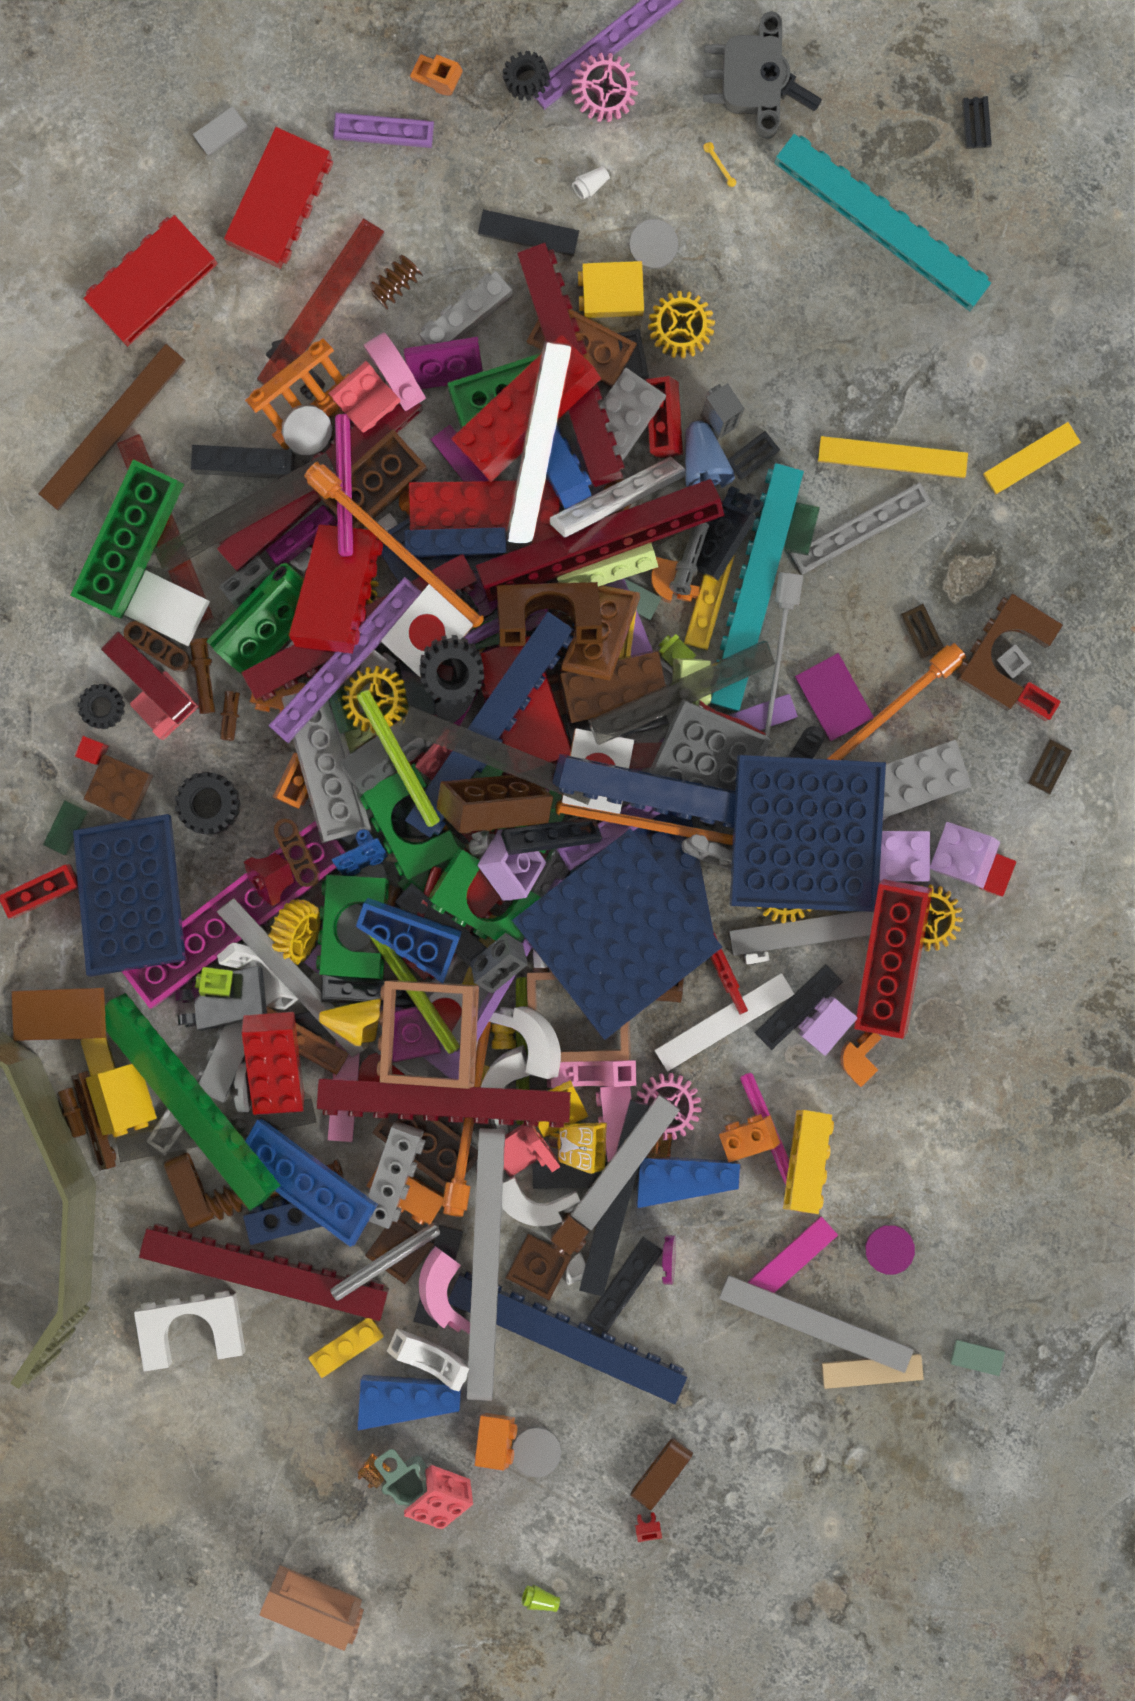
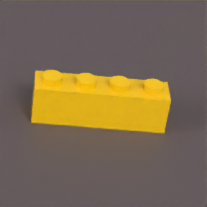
(808, 1161)

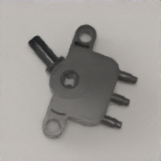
(744, 80)

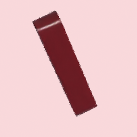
(148, 677)

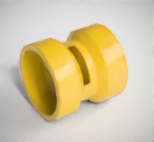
(503, 1037)

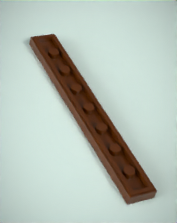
(112, 427)

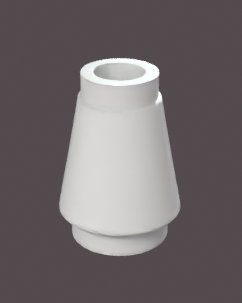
(588, 183)

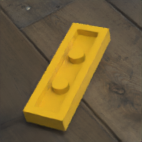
(346, 1346)

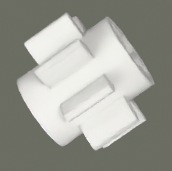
(480, 843)

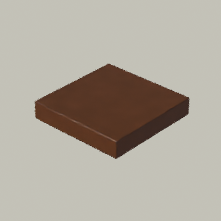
(391, 1238)
(538, 1267)

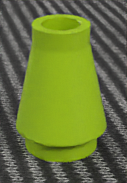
(539, 1599)

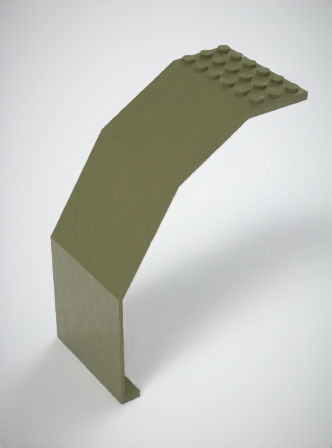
(76, 1190)

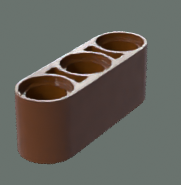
(145, 644)
(288, 843)
(188, 1189)
(661, 1474)

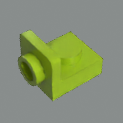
(674, 648)
(214, 982)

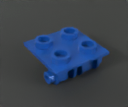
(368, 853)

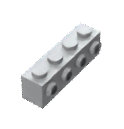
(469, 312)
(393, 1172)

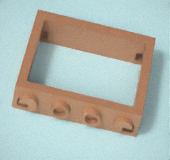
(468, 1033)
(622, 1054)
(313, 1608)

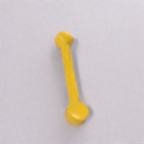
(709, 148)

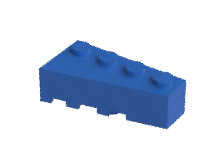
(564, 473)
(411, 936)
(684, 1178)
(402, 1399)

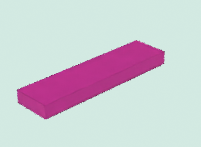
(794, 1256)

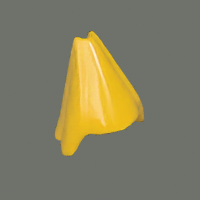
(354, 1021)

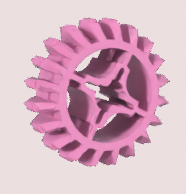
(615, 88)
(675, 1097)

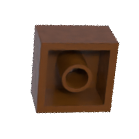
(118, 787)

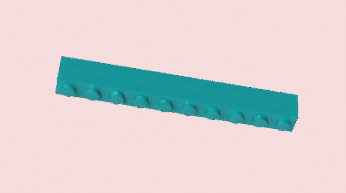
(882, 222)
(759, 573)

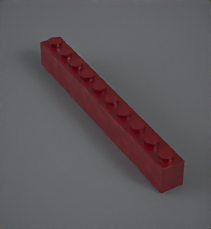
(555, 320)
(257, 537)
(603, 538)
(296, 662)
(449, 1102)
(260, 1271)

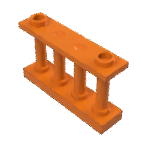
(280, 384)

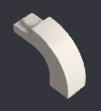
(243, 957)
(542, 1041)
(504, 1070)
(532, 1212)
(429, 1357)

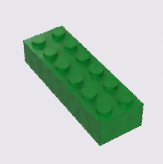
(127, 539)

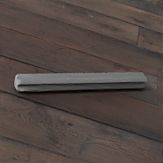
(385, 1261)

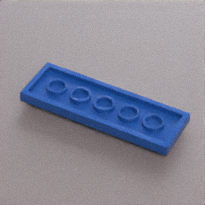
(312, 1184)

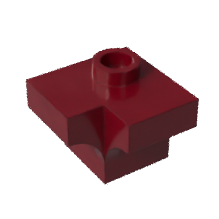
(269, 876)

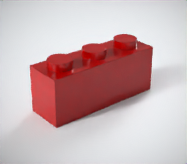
(665, 425)
(39, 891)

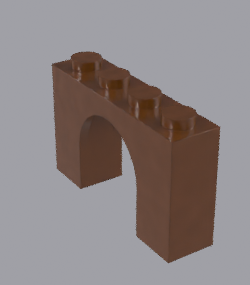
(574, 599)
(979, 670)

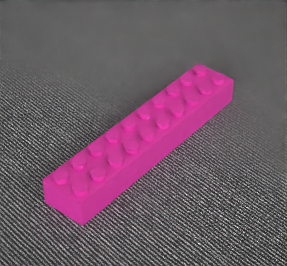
(209, 934)

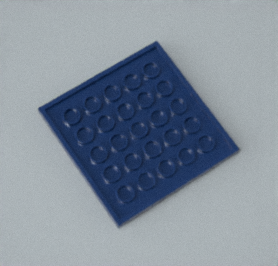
(807, 833)
(617, 934)

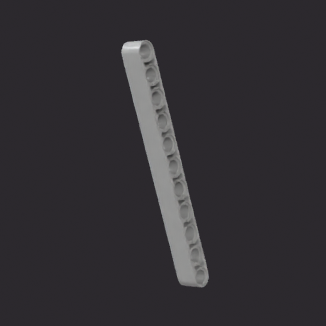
(486, 1264)

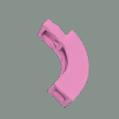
(394, 370)
(596, 1074)
(433, 1286)

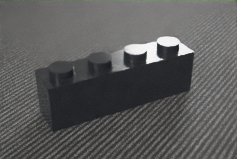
(241, 461)

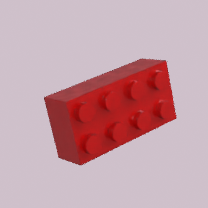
(273, 1063)

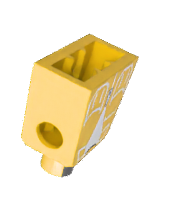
(581, 1146)

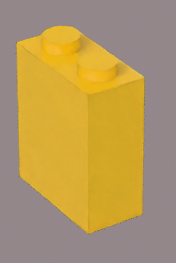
(611, 289)
(121, 1100)

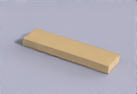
(868, 1372)

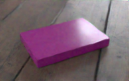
(444, 362)
(834, 697)

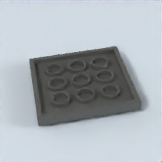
(706, 747)

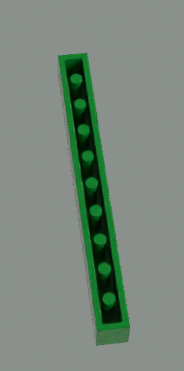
(188, 1102)

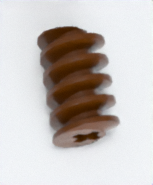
(394, 281)
(223, 1203)

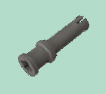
(687, 566)

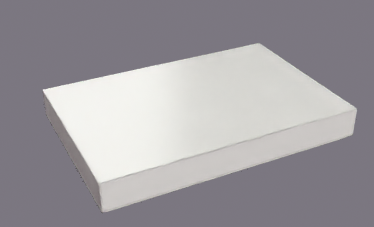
(167, 608)

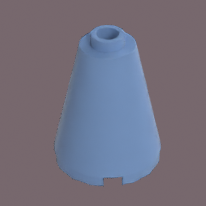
(705, 457)

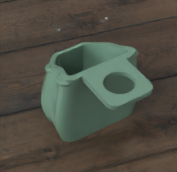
(406, 1481)

